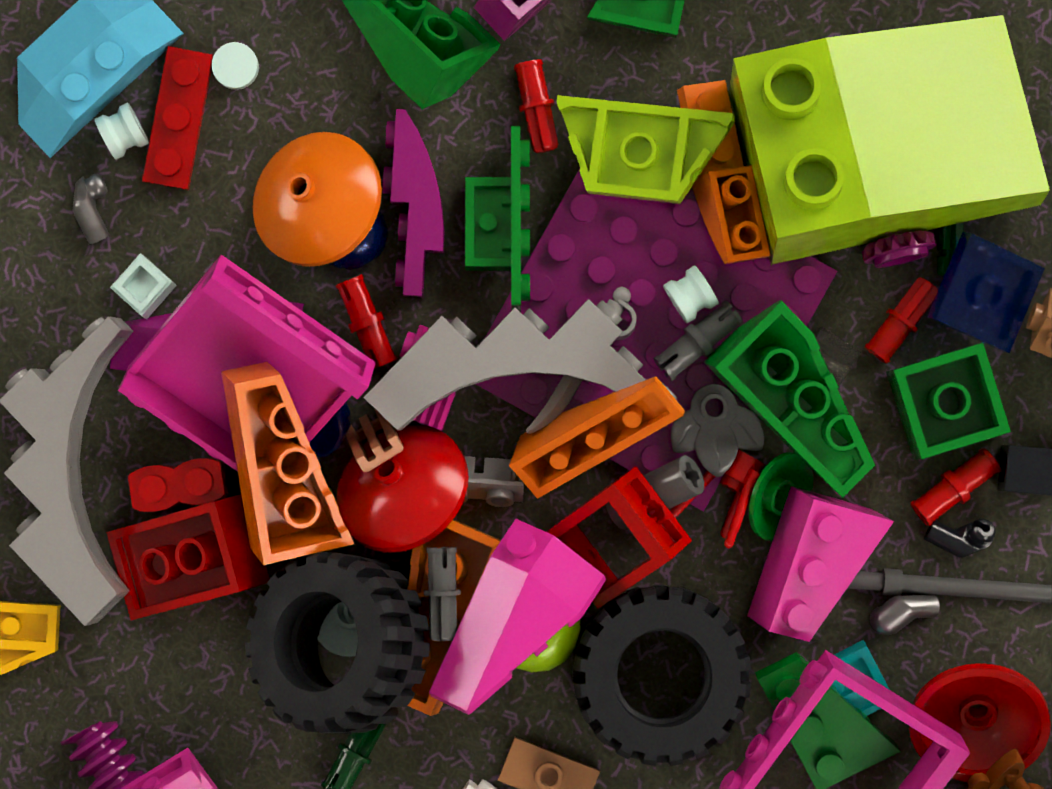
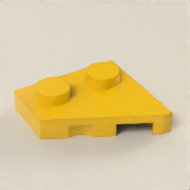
(27, 633)

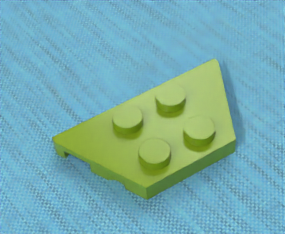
(641, 147)

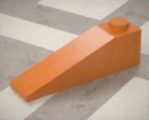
(592, 434)

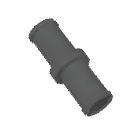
(698, 340)

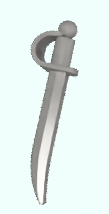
(569, 385)

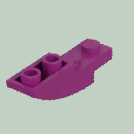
(414, 185)

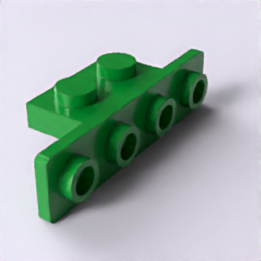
(494, 222)

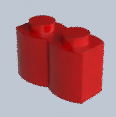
(168, 486)

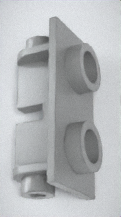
(496, 484)

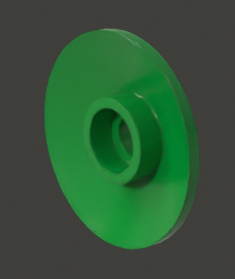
(772, 491)

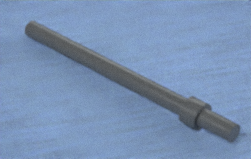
(894, 582)

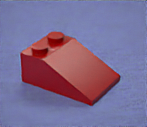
(186, 557)

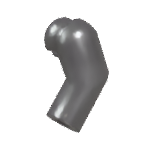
(85, 207)
(902, 610)

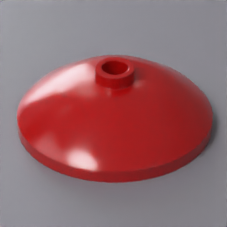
(413, 500)
(1010, 719)

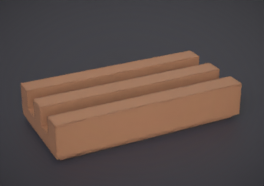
(369, 431)

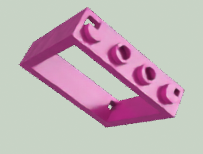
(931, 771)

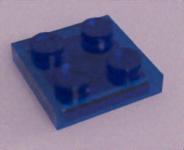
(986, 292)

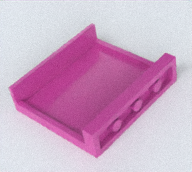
(233, 324)

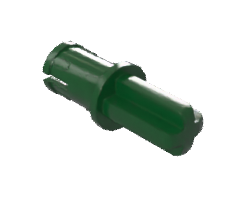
(352, 759)

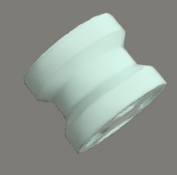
(121, 131)
(690, 294)

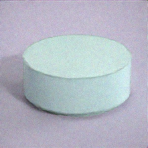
(235, 65)

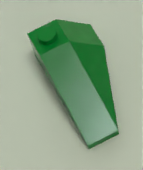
(423, 46)

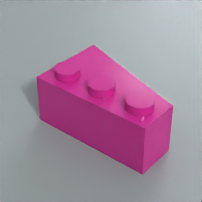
(813, 561)

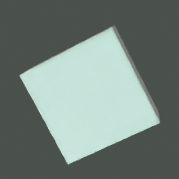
(143, 286)

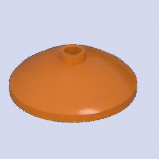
(333, 209)

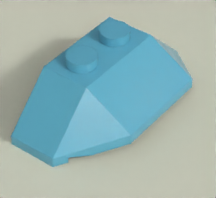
(86, 64)

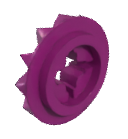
(899, 249)

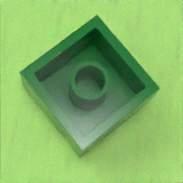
(948, 401)

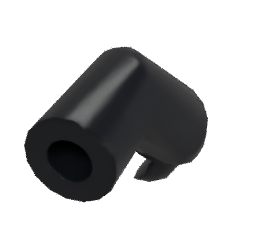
(963, 540)

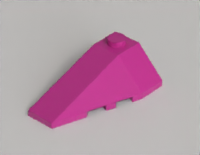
(519, 604)

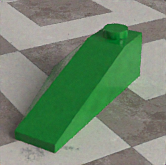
(786, 383)

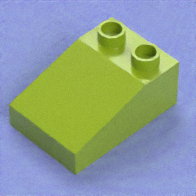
(885, 134)

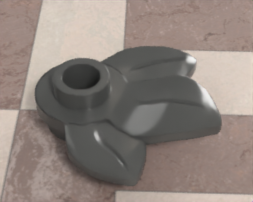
(717, 436)

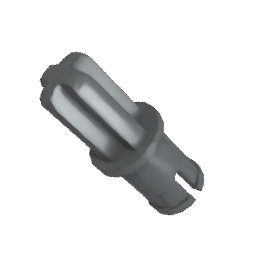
(442, 593)

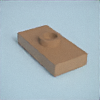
(540, 768)

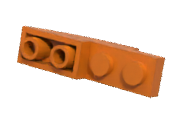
(726, 186)

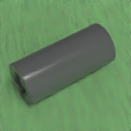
(673, 484)

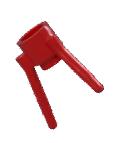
(740, 479)

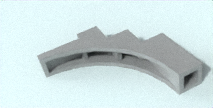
(449, 361)
(53, 411)

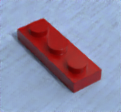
(178, 118)

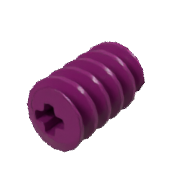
(103, 756)

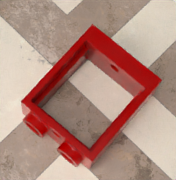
(631, 499)

